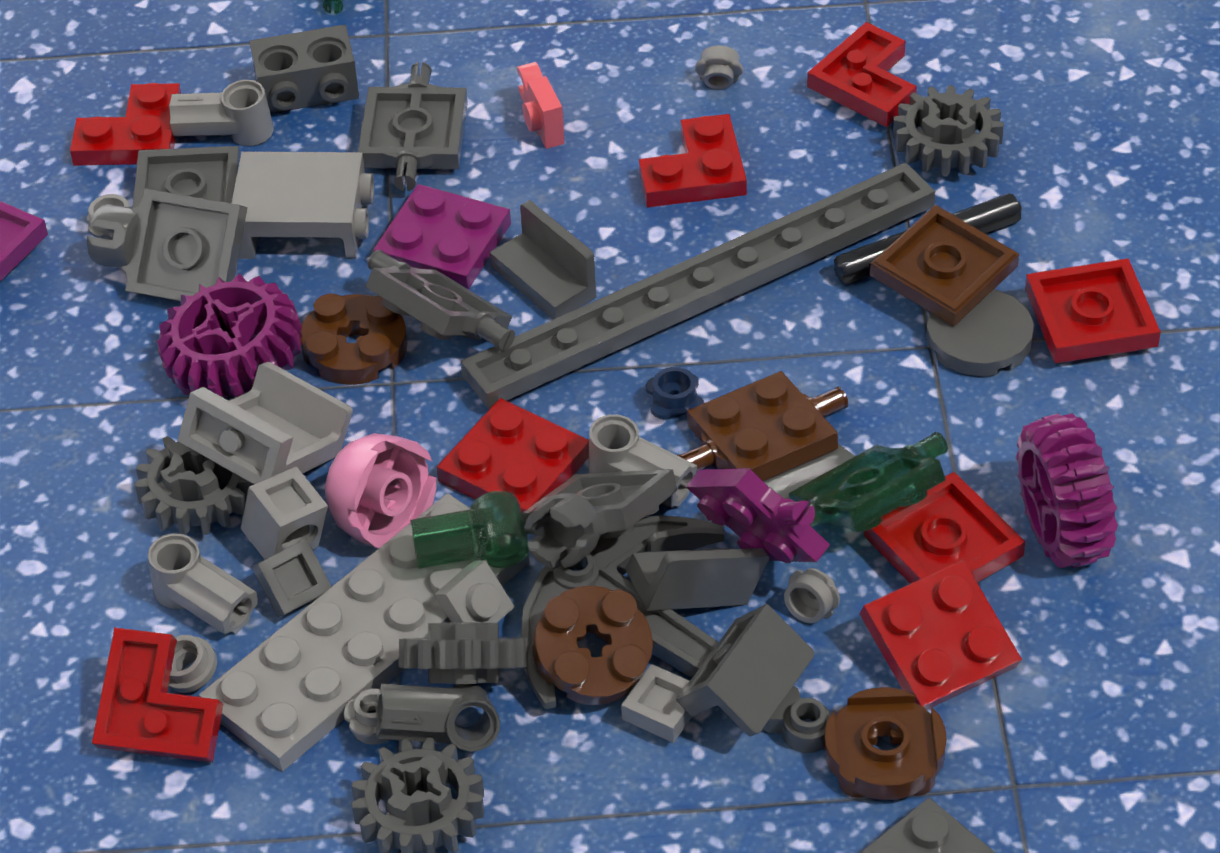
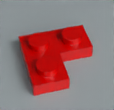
(858, 74)
(120, 138)
(705, 171)
(138, 711)

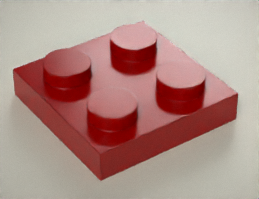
(1092, 310)
(513, 454)
(946, 529)
(940, 635)

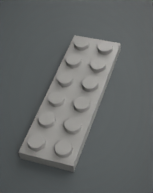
(335, 648)

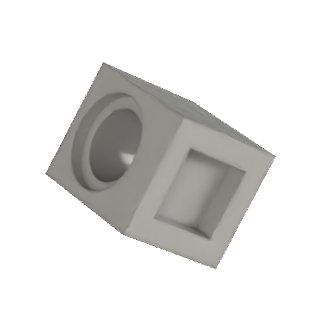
(283, 513)

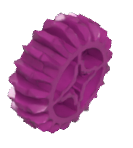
(226, 334)
(1066, 490)

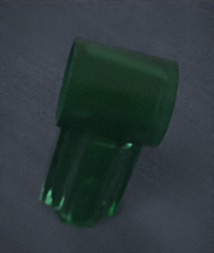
(487, 531)

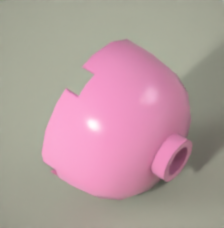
(379, 487)

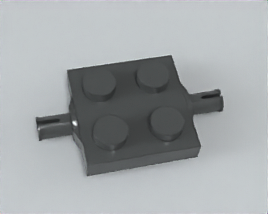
(413, 127)
(437, 302)

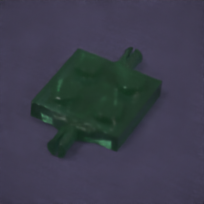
(874, 484)

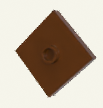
(944, 265)

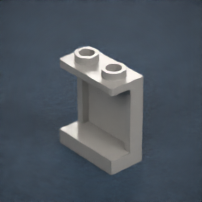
(303, 197)
(268, 428)

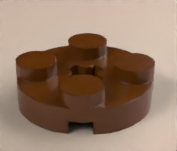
(337, 317)
(572, 669)
(885, 773)

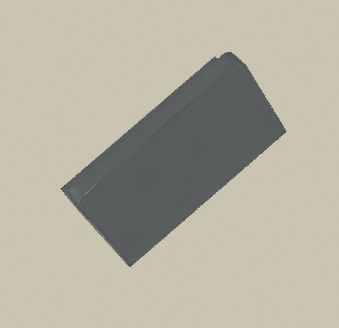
(547, 264)
(696, 577)
(749, 670)

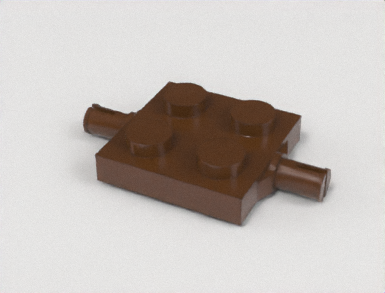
(764, 427)

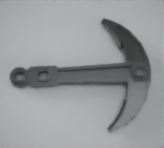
(673, 636)

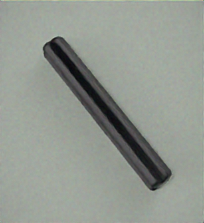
(985, 216)

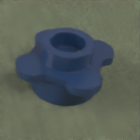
(673, 392)

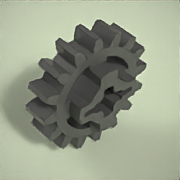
(948, 130)
(188, 489)
(463, 652)
(418, 799)

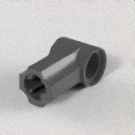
(431, 713)

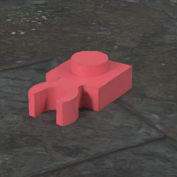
(541, 106)

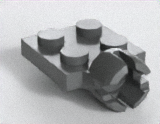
(170, 242)
(590, 507)

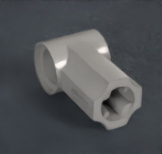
(236, 111)
(618, 448)
(191, 582)

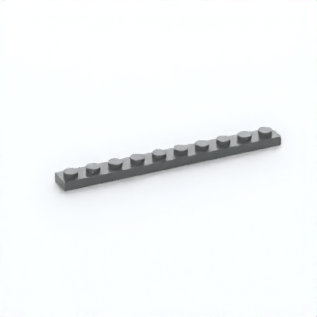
(696, 284)

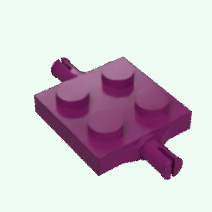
(758, 514)

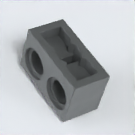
(305, 68)

